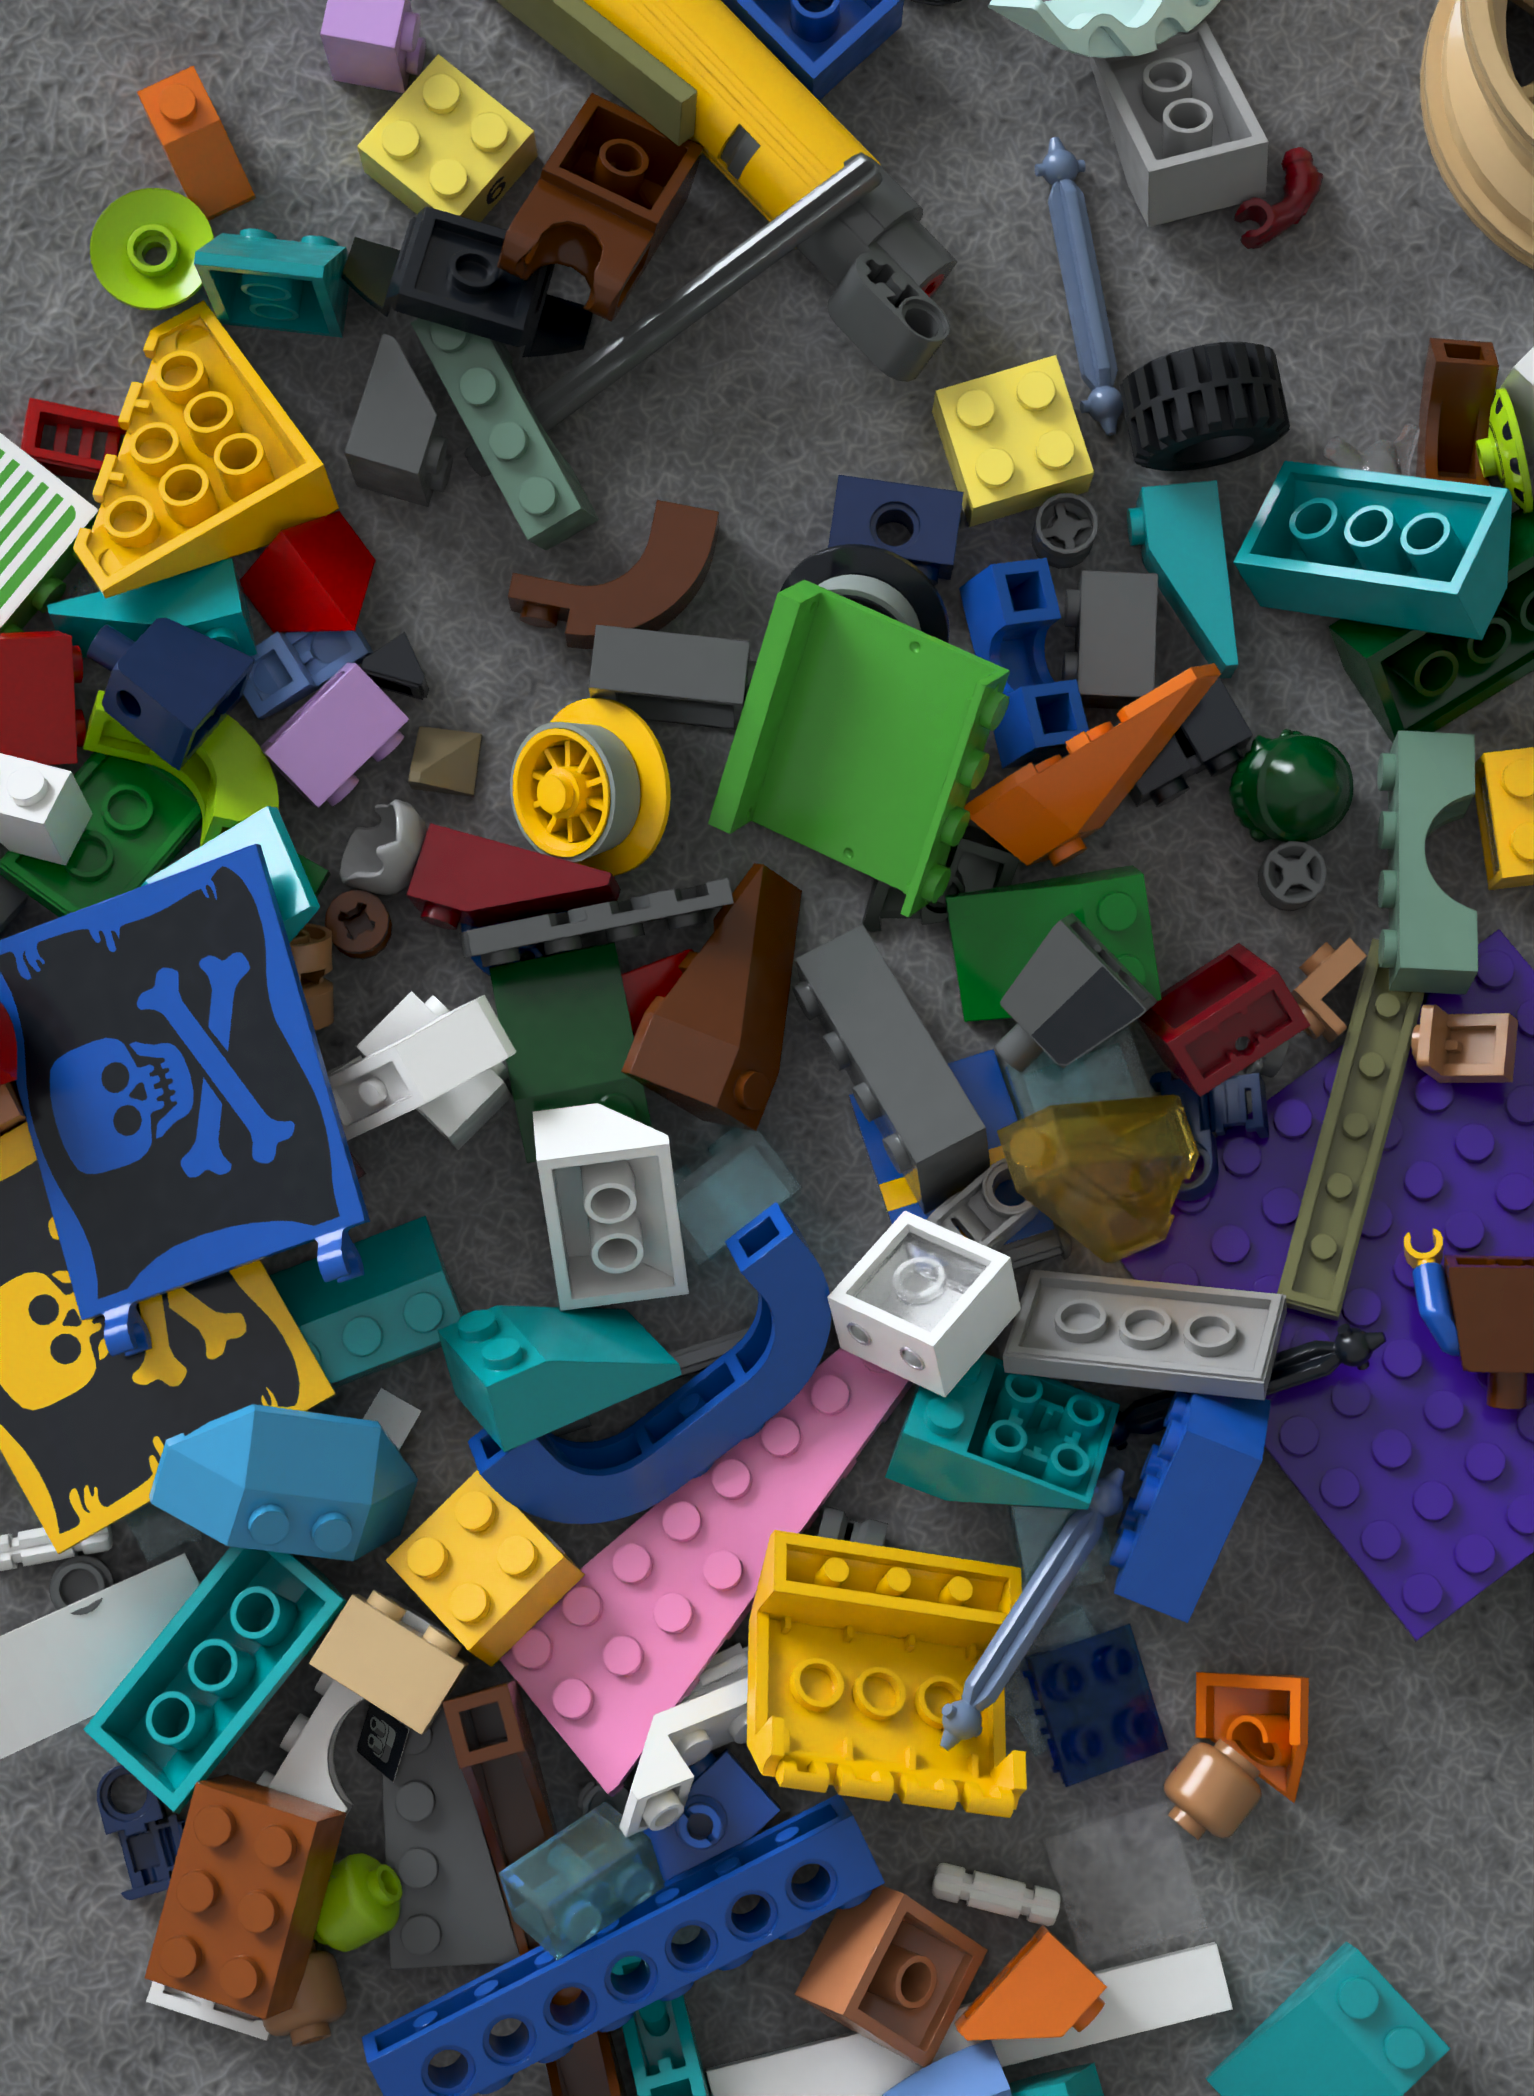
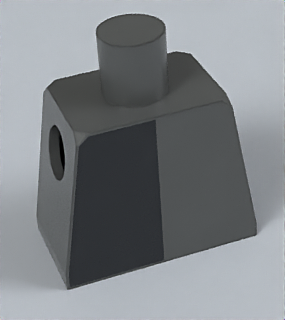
(1069, 998)

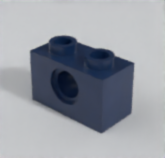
(926, 512)

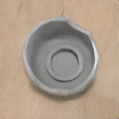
(384, 855)

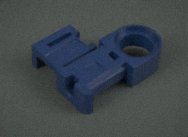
(1214, 1112)
(146, 1844)

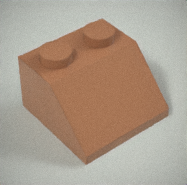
(892, 1973)

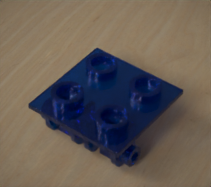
(1095, 1705)

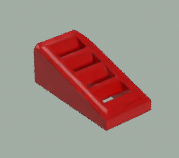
(65, 417)

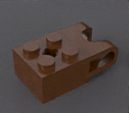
(602, 203)

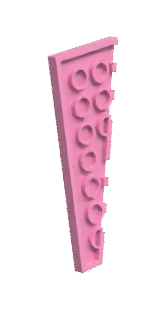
(689, 1571)

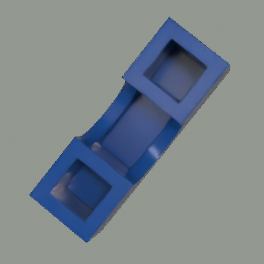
(1008, 622)

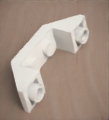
(419, 1067)
(675, 1742)

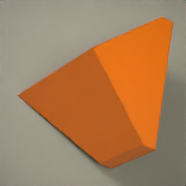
(1260, 1719)

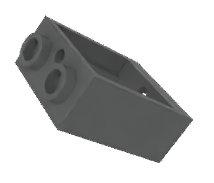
(672, 675)

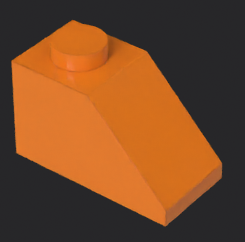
(196, 143)
(1035, 1995)

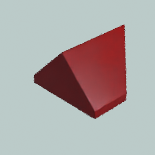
(311, 577)

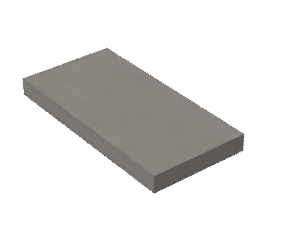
(1146, 1334)

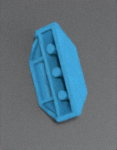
(287, 1482)

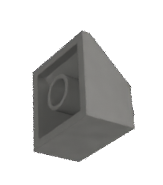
(397, 433)

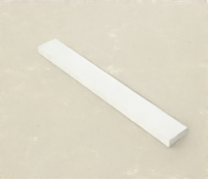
(1136, 2000)

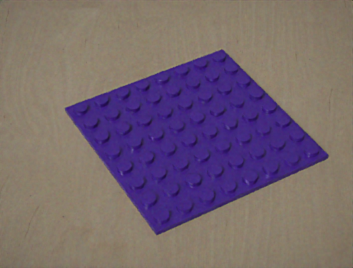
(1406, 1454)

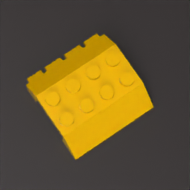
(858, 1660)

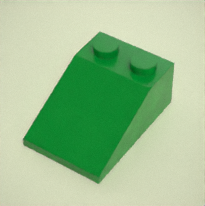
(1003, 927)

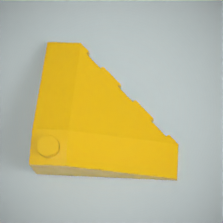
(202, 465)

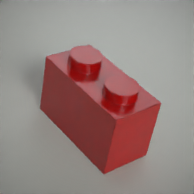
(39, 697)

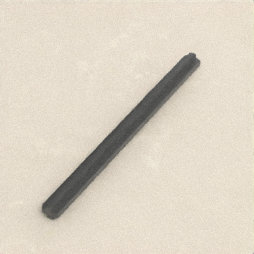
(699, 296)

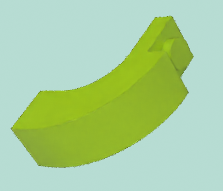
(225, 773)

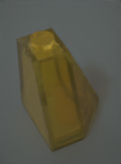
(1104, 1168)

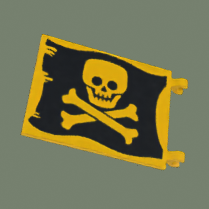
(93, 1424)

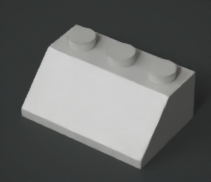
(608, 1207)

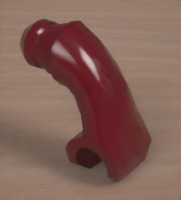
(1300, 190)

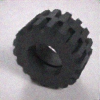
(1204, 406)

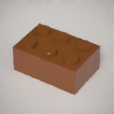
(245, 1895)

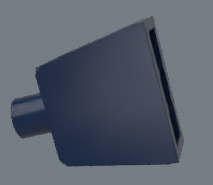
(170, 685)

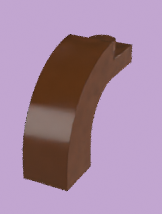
(1455, 409)
(642, 598)

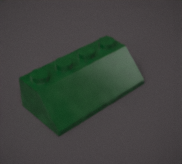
(1432, 678)

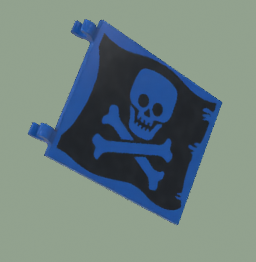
(177, 1091)

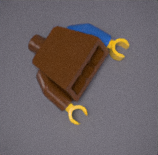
(1481, 1314)

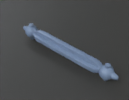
(1082, 285)
(1031, 1611)

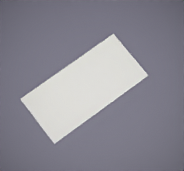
(71, 1663)

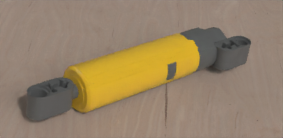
(781, 146)

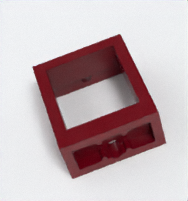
(1212, 1008)

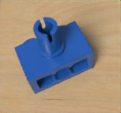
(720, 1813)

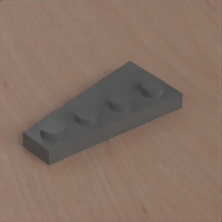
(619, 919)
(441, 1855)

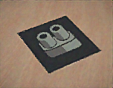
(382, 1741)

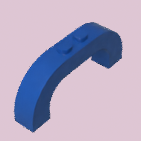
(699, 1420)

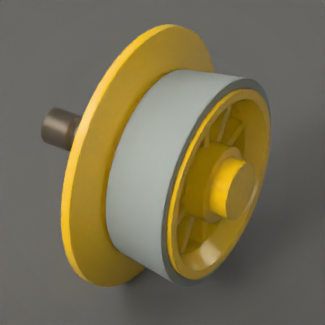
(592, 787)

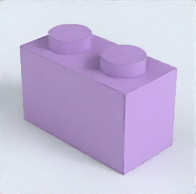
(373, 42)
(335, 736)

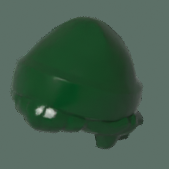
(1291, 788)

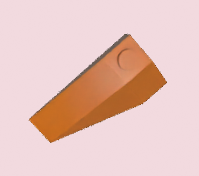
(1059, 802)

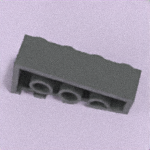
(894, 1067)

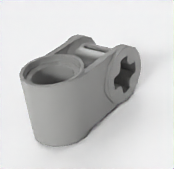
(981, 1214)

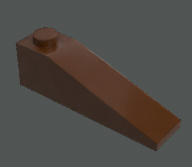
(723, 1023)

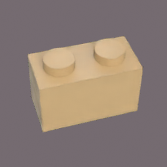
(391, 1661)

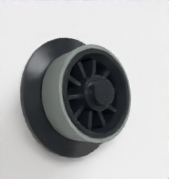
(878, 582)

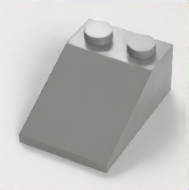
(1182, 128)

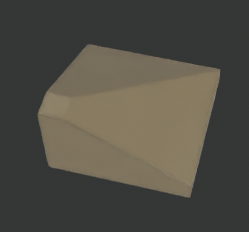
(445, 761)

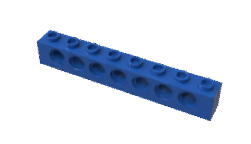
(701, 1897)

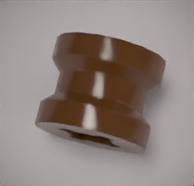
(366, 939)

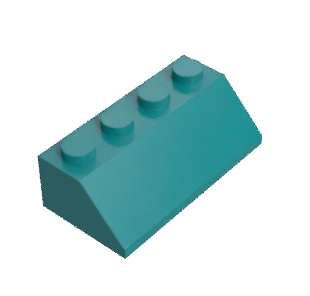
(1380, 549)
(379, 1315)
(214, 1669)

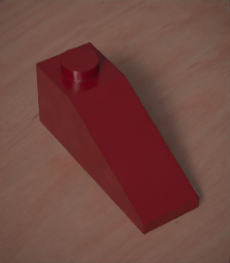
(497, 883)

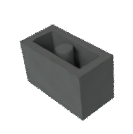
(1112, 637)

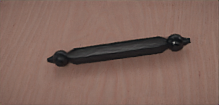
(1290, 1368)

